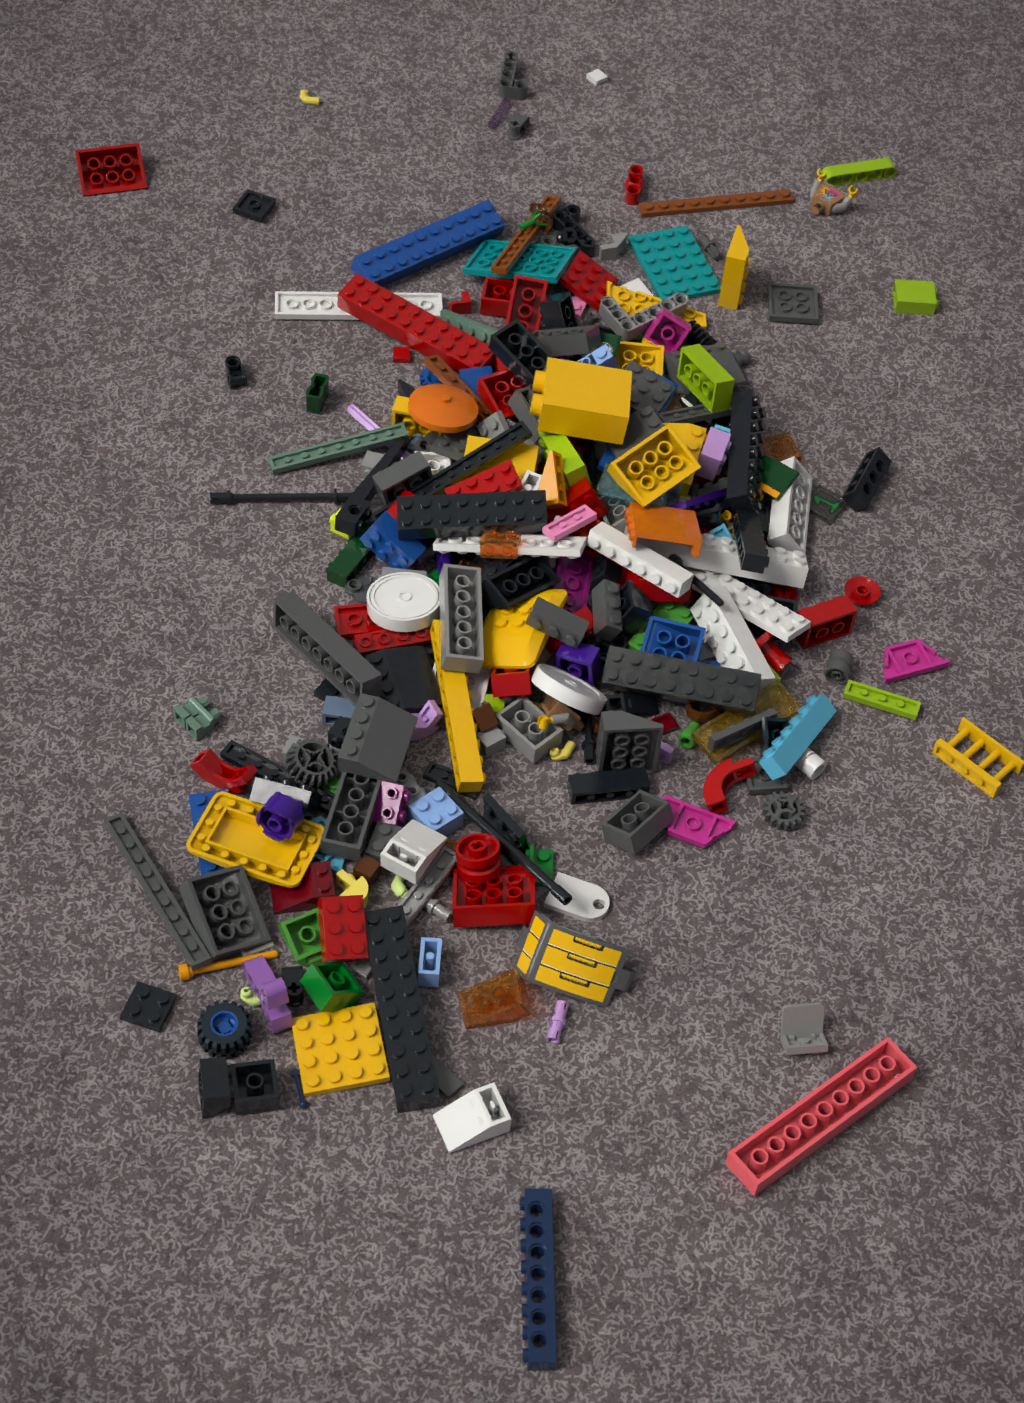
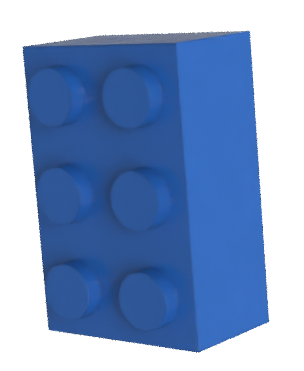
(384, 542)

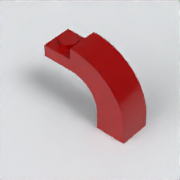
(221, 774)
(721, 779)

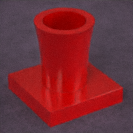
(774, 656)

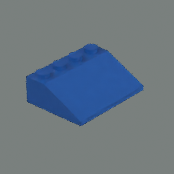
(673, 640)

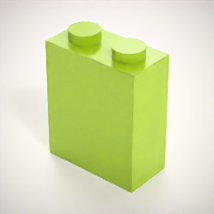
(915, 297)

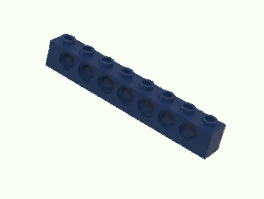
(543, 1357)

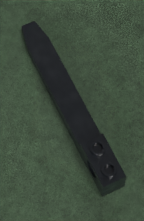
(357, 507)

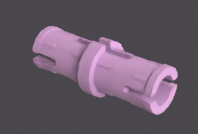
(557, 1021)

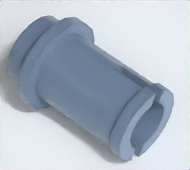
(414, 438)

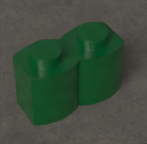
(317, 393)

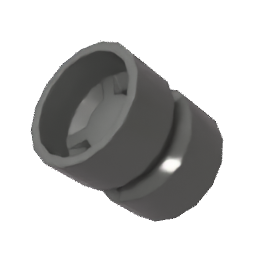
(839, 666)

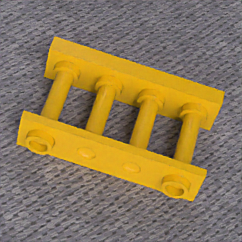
(967, 768)

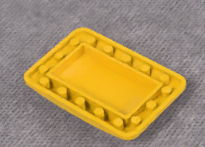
(509, 640)
(232, 837)

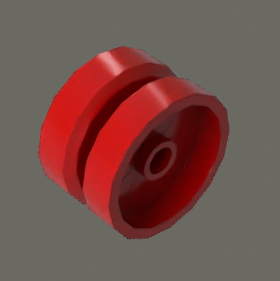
(478, 858)

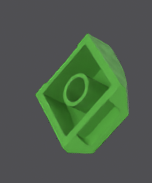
(303, 937)

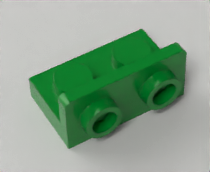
(542, 858)

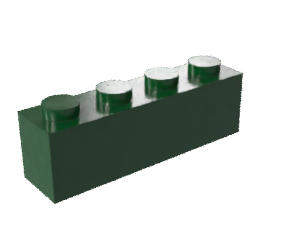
(349, 560)

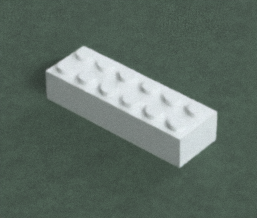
(791, 512)
(730, 636)

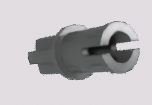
(709, 247)

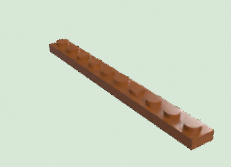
(715, 203)
(523, 239)
(449, 377)

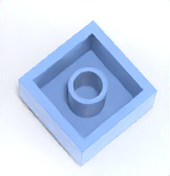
(437, 812)

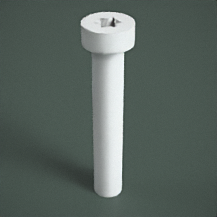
(258, 949)

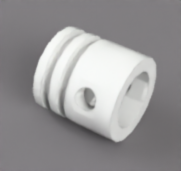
(811, 764)

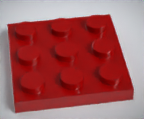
(587, 280)

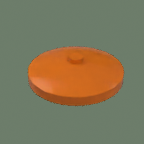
(443, 408)

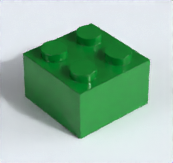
(331, 986)

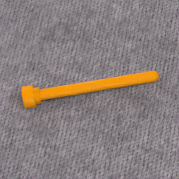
(186, 972)

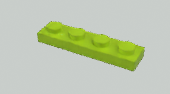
(881, 699)

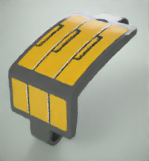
(571, 961)

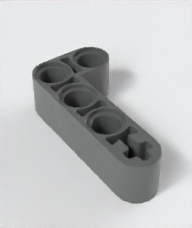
(508, 85)

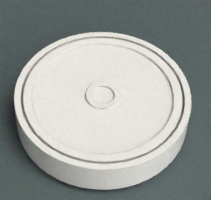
(403, 601)
(568, 689)

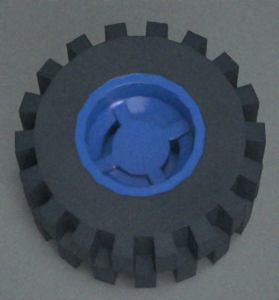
(224, 1029)

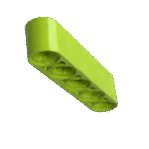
(859, 171)

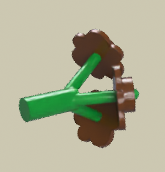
(538, 210)

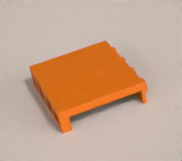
(663, 525)

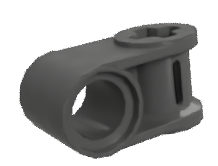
(518, 125)

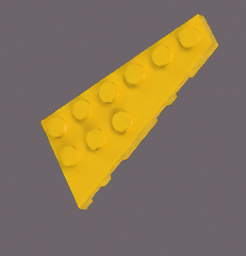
(637, 301)

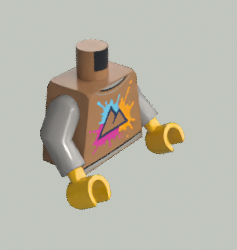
(828, 198)
(558, 714)

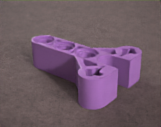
(270, 992)

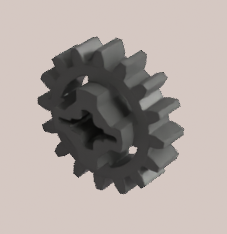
(785, 810)

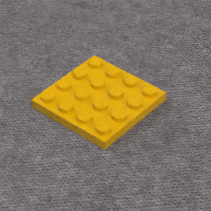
(340, 1050)

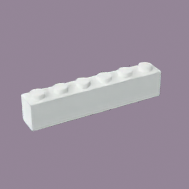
(640, 559)

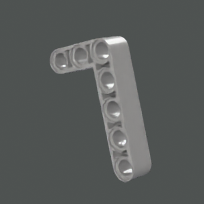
(637, 324)

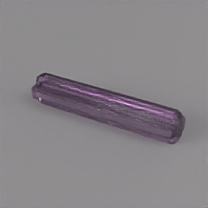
(498, 114)

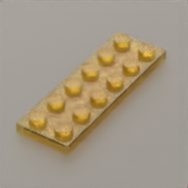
(771, 696)

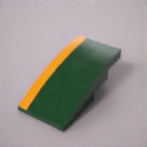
(776, 478)

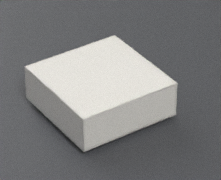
(597, 77)

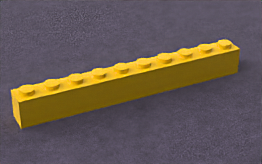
(459, 722)

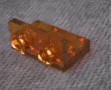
(499, 545)

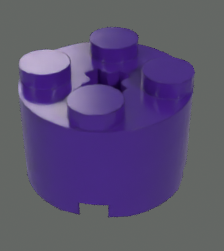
(280, 816)

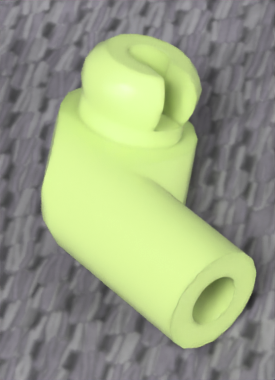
(398, 886)
(249, 997)

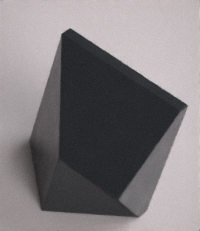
(770, 730)

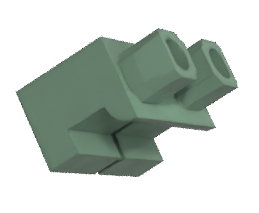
(196, 718)

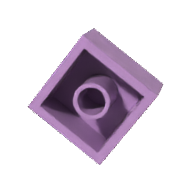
(713, 453)

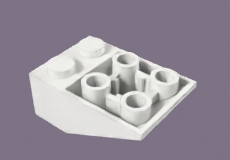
(412, 851)
(473, 1118)

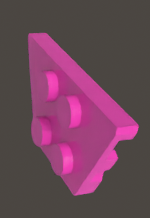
(910, 659)
(696, 824)

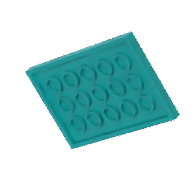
(537, 261)
(674, 263)

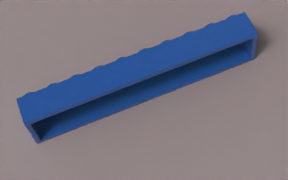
(429, 244)

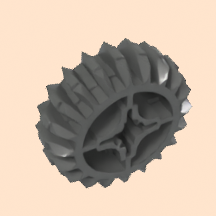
(316, 772)

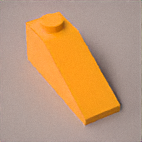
(553, 482)

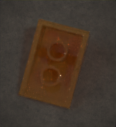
(495, 1001)

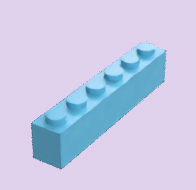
(797, 736)

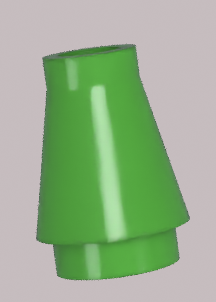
(685, 738)

